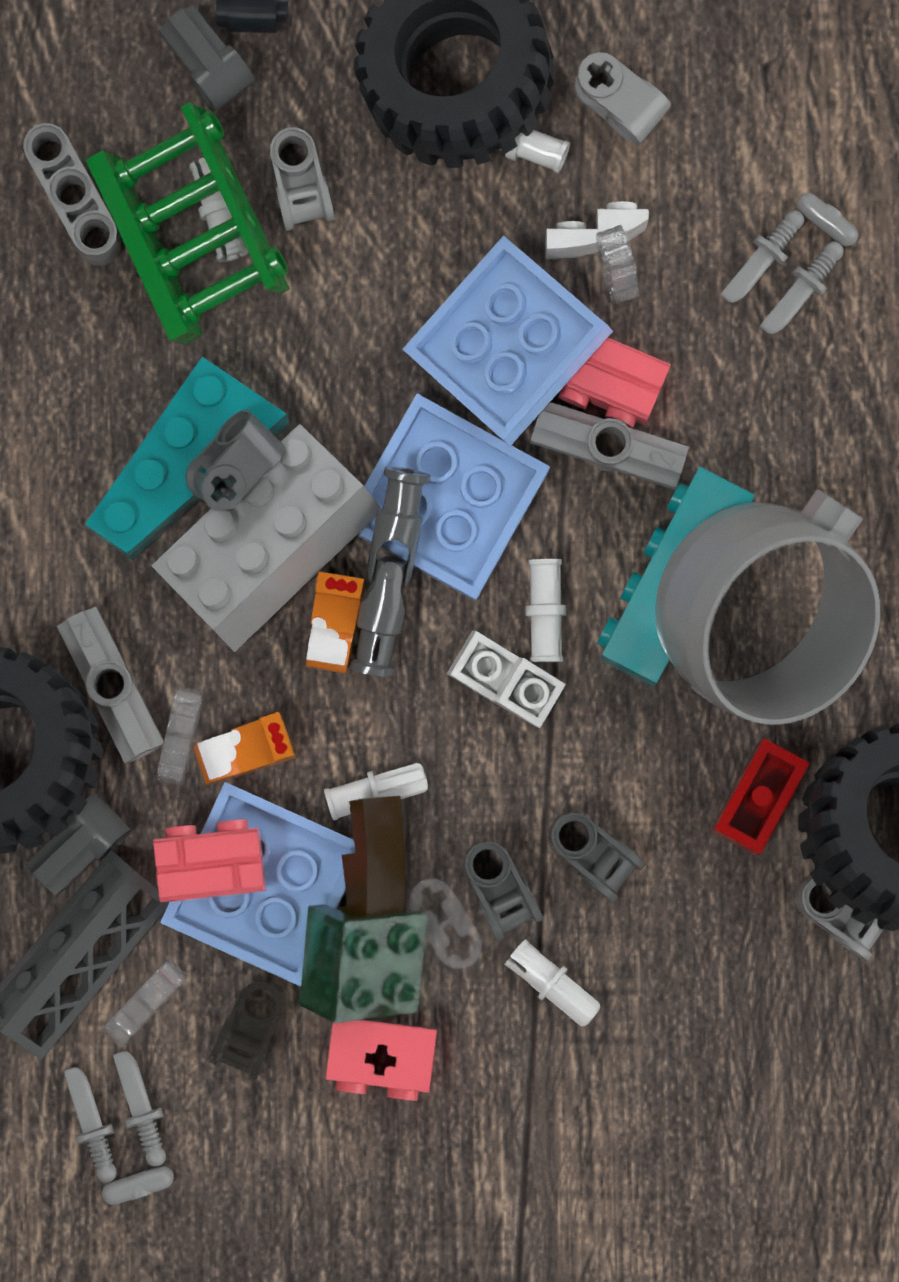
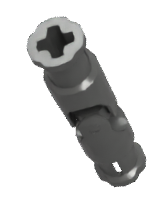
(382, 607)

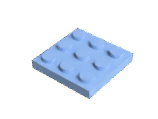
(507, 340)
(472, 498)
(300, 871)

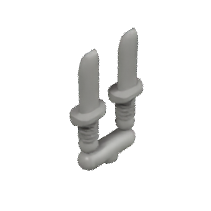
(770, 249)
(94, 1132)

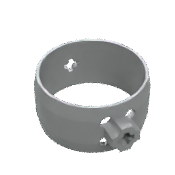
(831, 650)

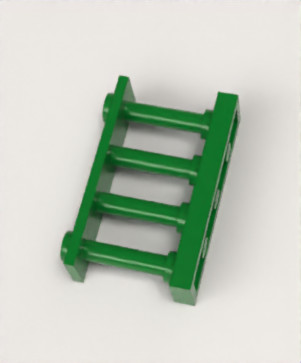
(139, 221)

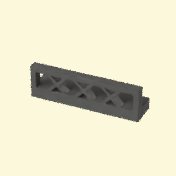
(67, 950)

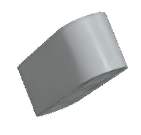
(68, 171)

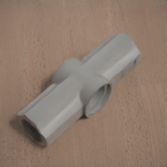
(642, 456)
(96, 655)

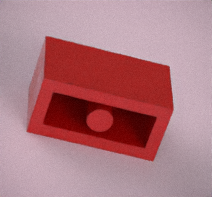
(759, 797)

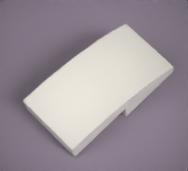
(574, 240)
(506, 679)

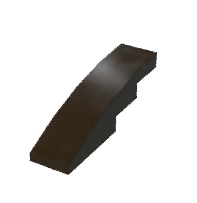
(377, 868)

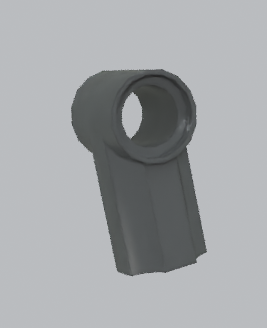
(213, 67)
(86, 839)

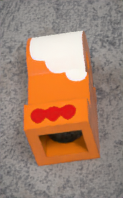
(334, 621)
(244, 750)

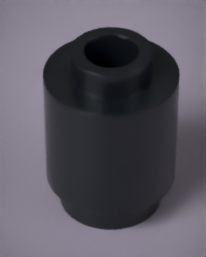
(251, 15)

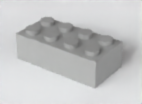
(256, 556)

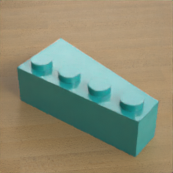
(152, 486)
(633, 641)

